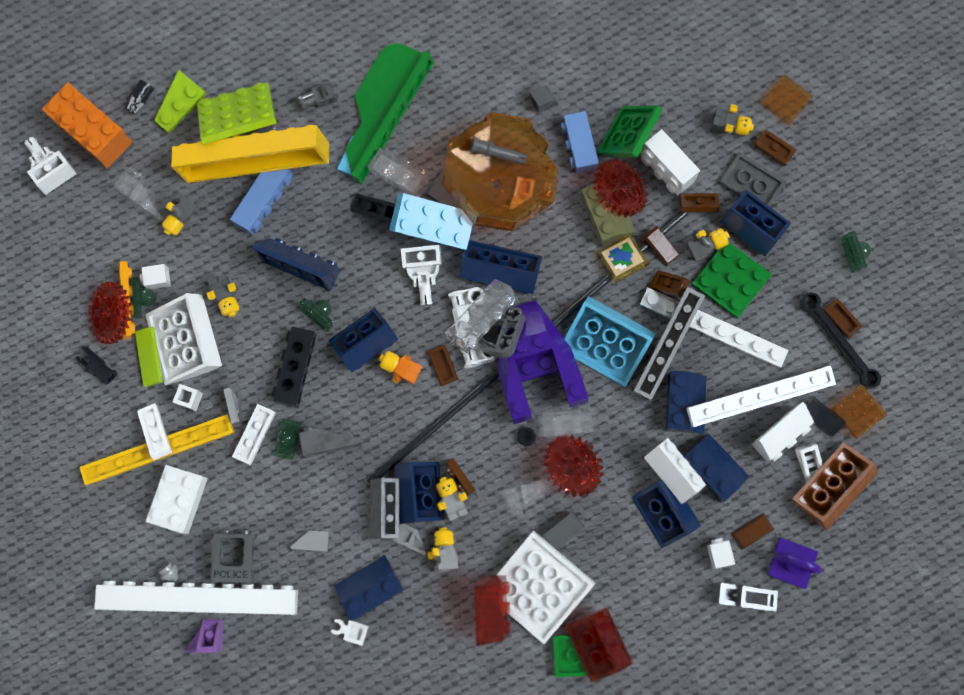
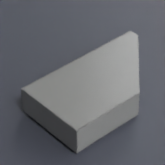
(232, 405)
(410, 538)
(313, 541)

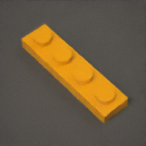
(124, 274)

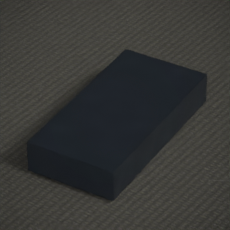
(825, 417)

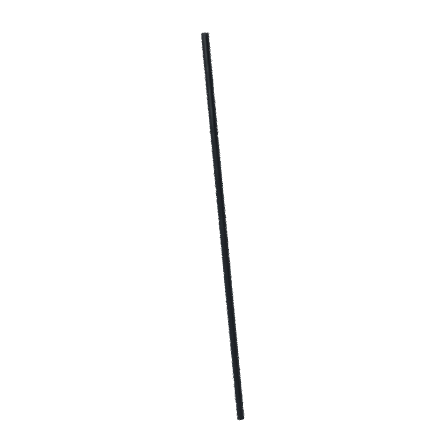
(494, 375)

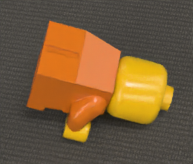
(401, 367)

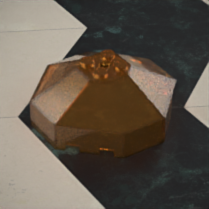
(524, 188)

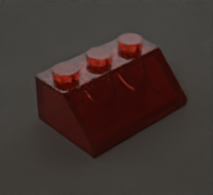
(491, 609)
(599, 645)

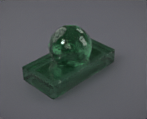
(855, 251)
(144, 297)
(318, 313)
(287, 439)

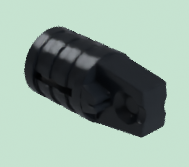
(138, 97)

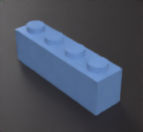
(260, 199)

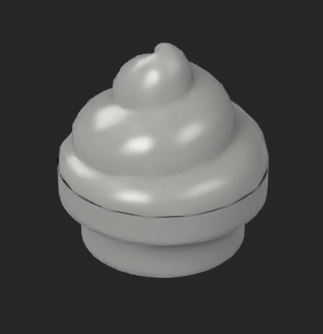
(168, 572)

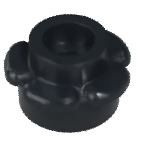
(521, 436)

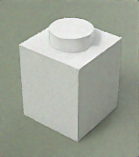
(155, 276)
(187, 397)
(720, 553)

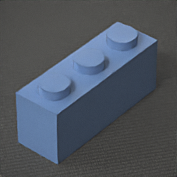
(579, 142)

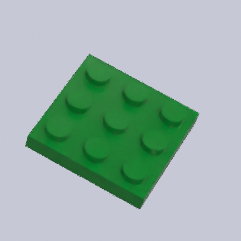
(629, 131)
(731, 279)

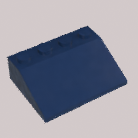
(297, 263)

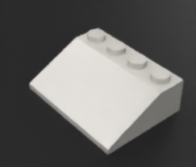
(184, 338)

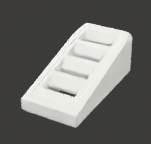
(802, 459)

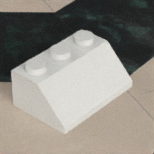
(784, 433)
(675, 471)

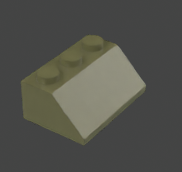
(606, 225)

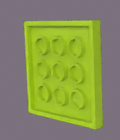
(235, 113)

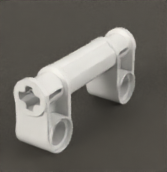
(465, 301)

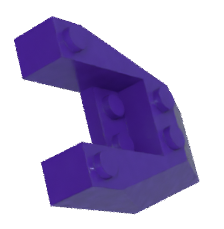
(537, 354)

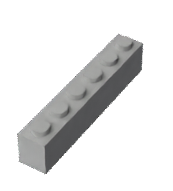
(668, 343)

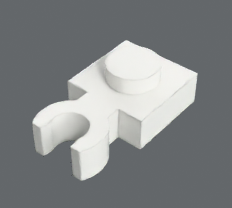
(354, 631)

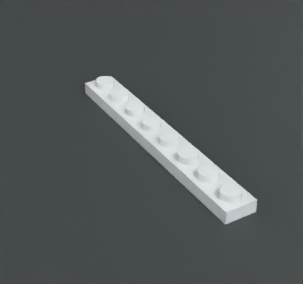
(718, 330)
(760, 396)

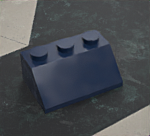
(755, 222)
(363, 340)
(684, 391)
(716, 468)
(418, 492)
(665, 514)
(368, 588)

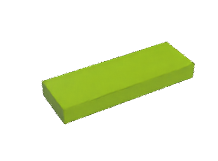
(148, 356)

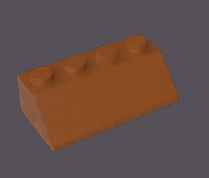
(835, 486)

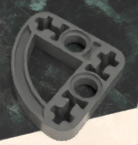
(507, 323)

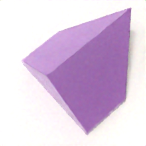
(208, 638)

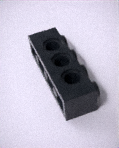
(293, 396)

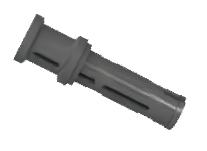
(489, 149)

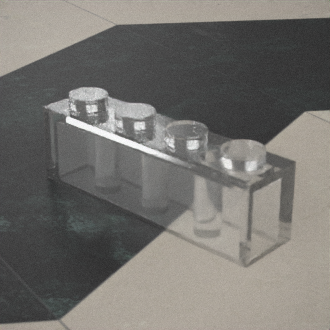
(481, 315)

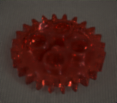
(617, 175)
(109, 312)
(573, 480)

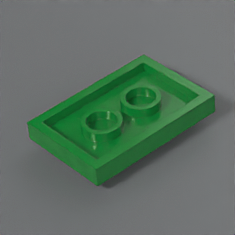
(566, 658)

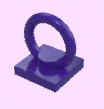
(794, 563)

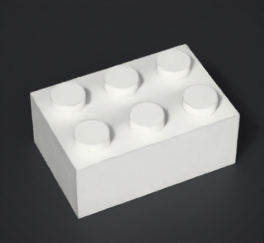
(669, 163)
(176, 499)

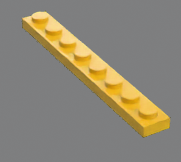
(140, 455)

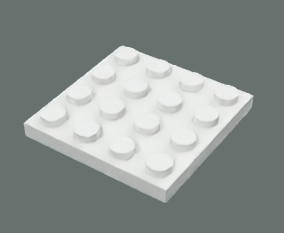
(543, 586)

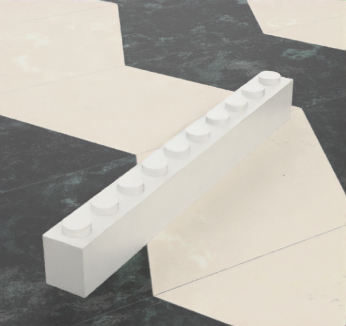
(196, 599)

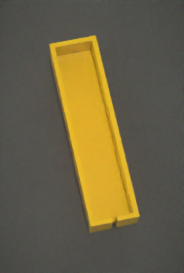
(251, 154)

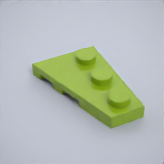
(178, 102)

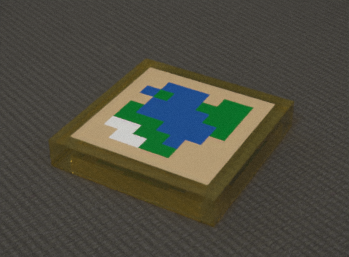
(623, 258)

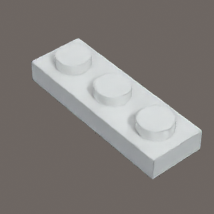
(154, 431)
(254, 434)

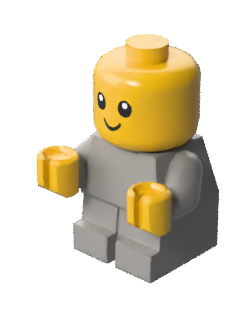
(452, 500)
(445, 552)

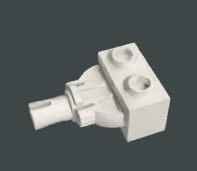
(49, 169)
(422, 264)

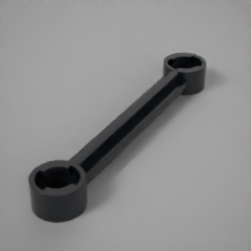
(840, 341)

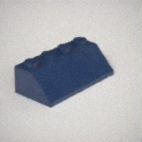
(490, 262)

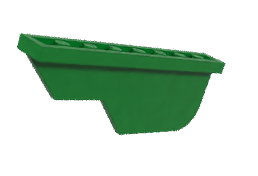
(383, 102)

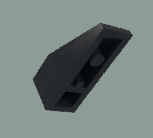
(373, 208)

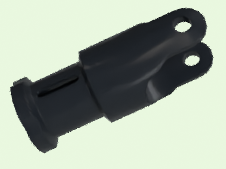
(97, 366)

